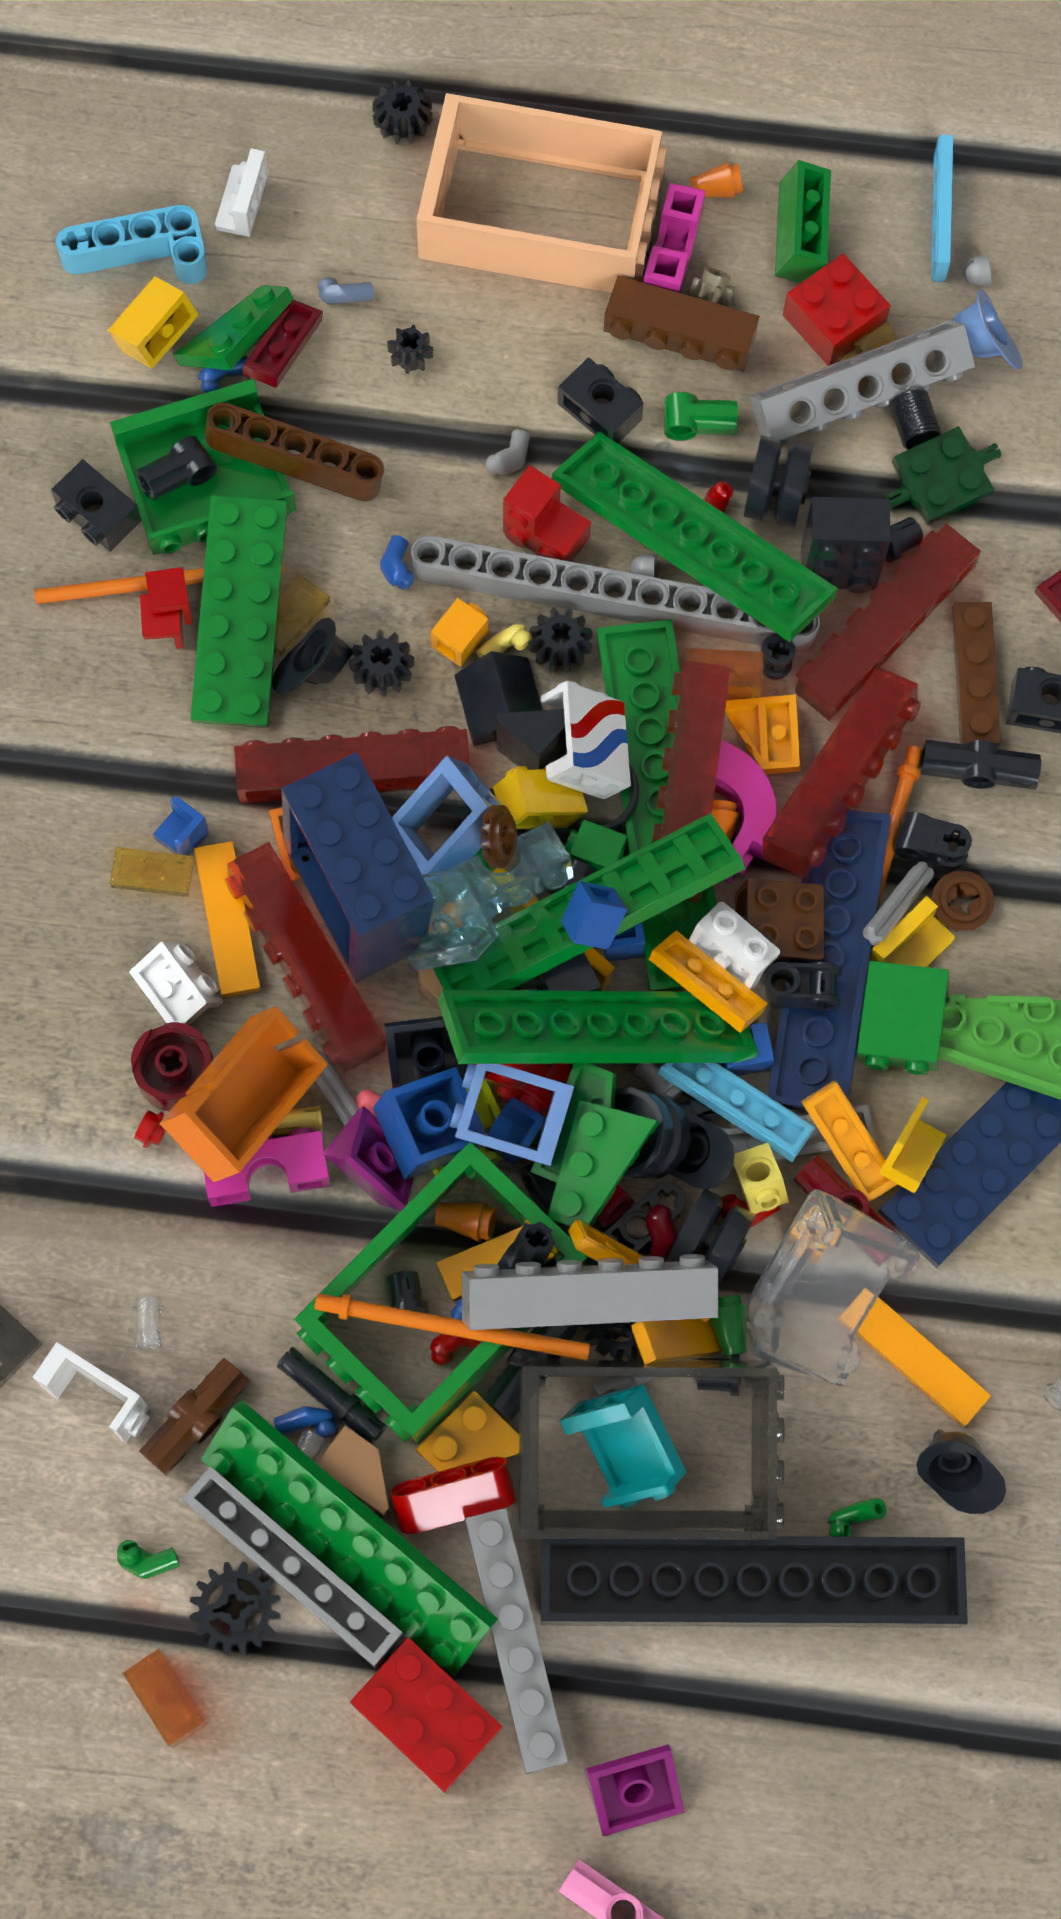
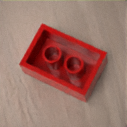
(426, 1715)

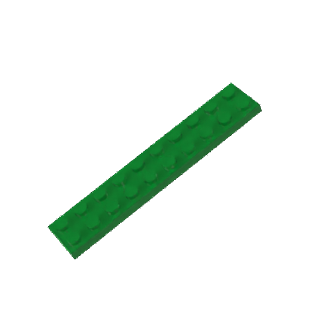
(640, 670)

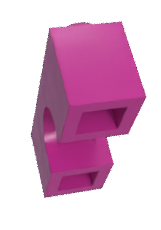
(676, 238)
(297, 1155)

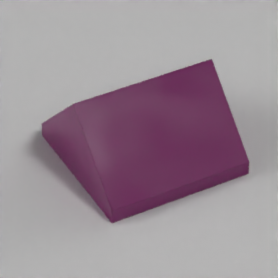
(368, 1160)
(635, 1790)

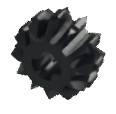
(402, 112)
(560, 627)
(377, 674)

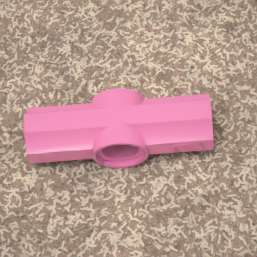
(598, 1894)

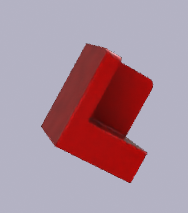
(168, 592)
(161, 624)

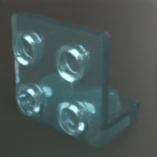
(458, 923)

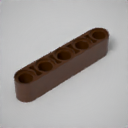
(283, 437)

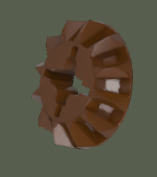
(498, 836)
(969, 886)

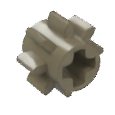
(712, 286)

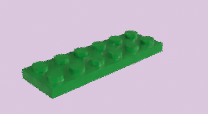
(239, 612)

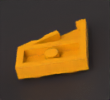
(768, 731)
(469, 1435)

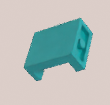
(628, 1445)

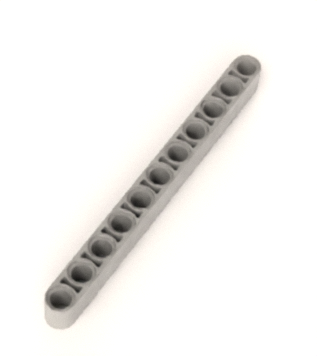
(592, 598)

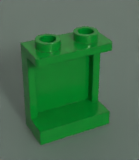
(902, 1017)

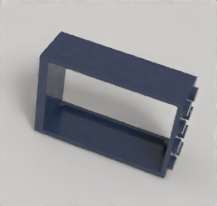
(356, 866)

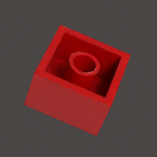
(835, 309)

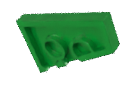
(236, 331)
(590, 1085)
(595, 1159)

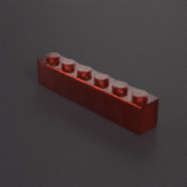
(887, 621)
(695, 747)
(391, 760)
(841, 772)
(305, 957)

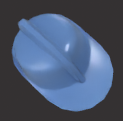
(986, 332)

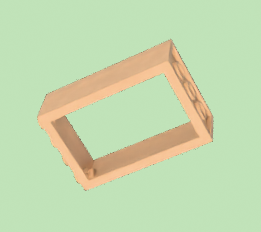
(547, 140)

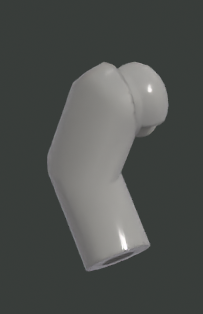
(512, 458)

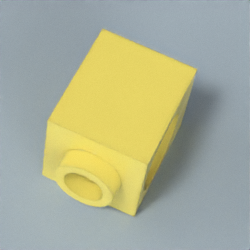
(760, 1179)

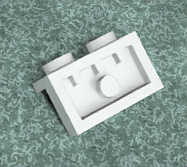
(243, 195)
(734, 944)
(176, 983)

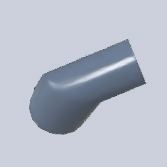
(336, 293)

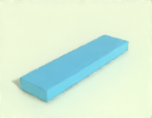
(942, 208)
(741, 1105)

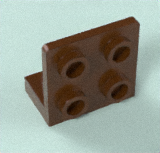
(785, 915)

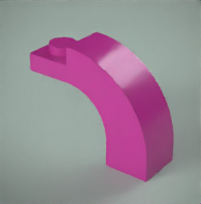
(746, 784)

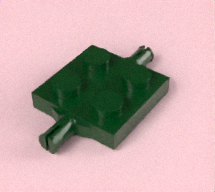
(942, 475)

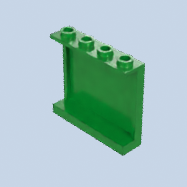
(184, 513)

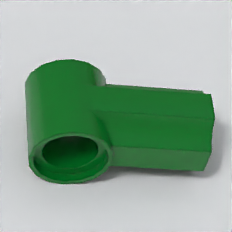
(688, 416)

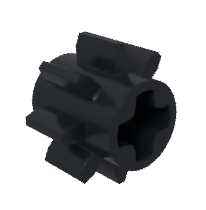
(410, 349)

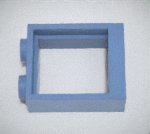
(466, 839)
(553, 1123)

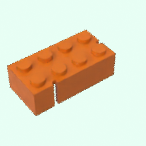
(243, 1094)

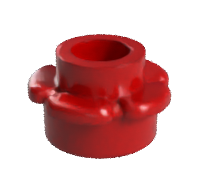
(150, 1130)

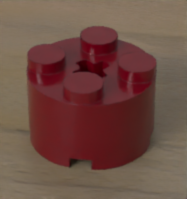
(164, 1048)

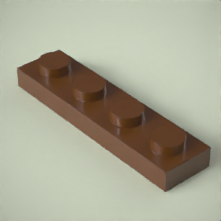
(976, 672)

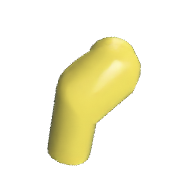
(500, 642)

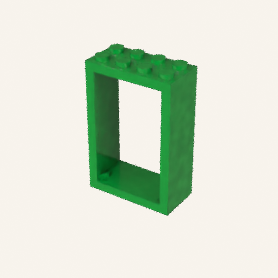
(420, 1420)

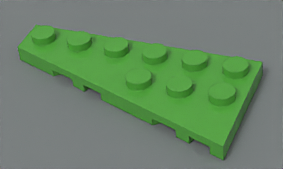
(1006, 1039)

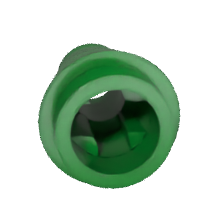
(731, 1325)

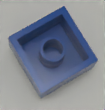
(419, 1120)

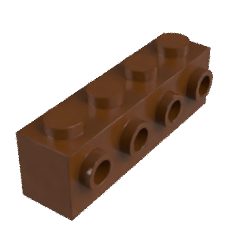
(680, 324)

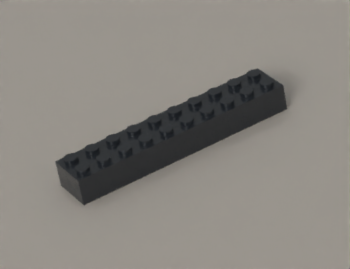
(755, 1582)

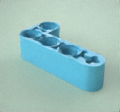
(127, 231)

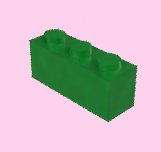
(802, 222)

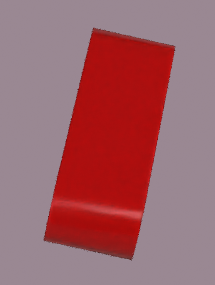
(453, 1495)

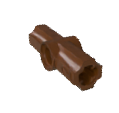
(194, 1416)

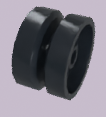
(778, 481)
(670, 1140)
(705, 1237)

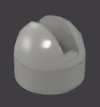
(978, 271)
(645, 565)

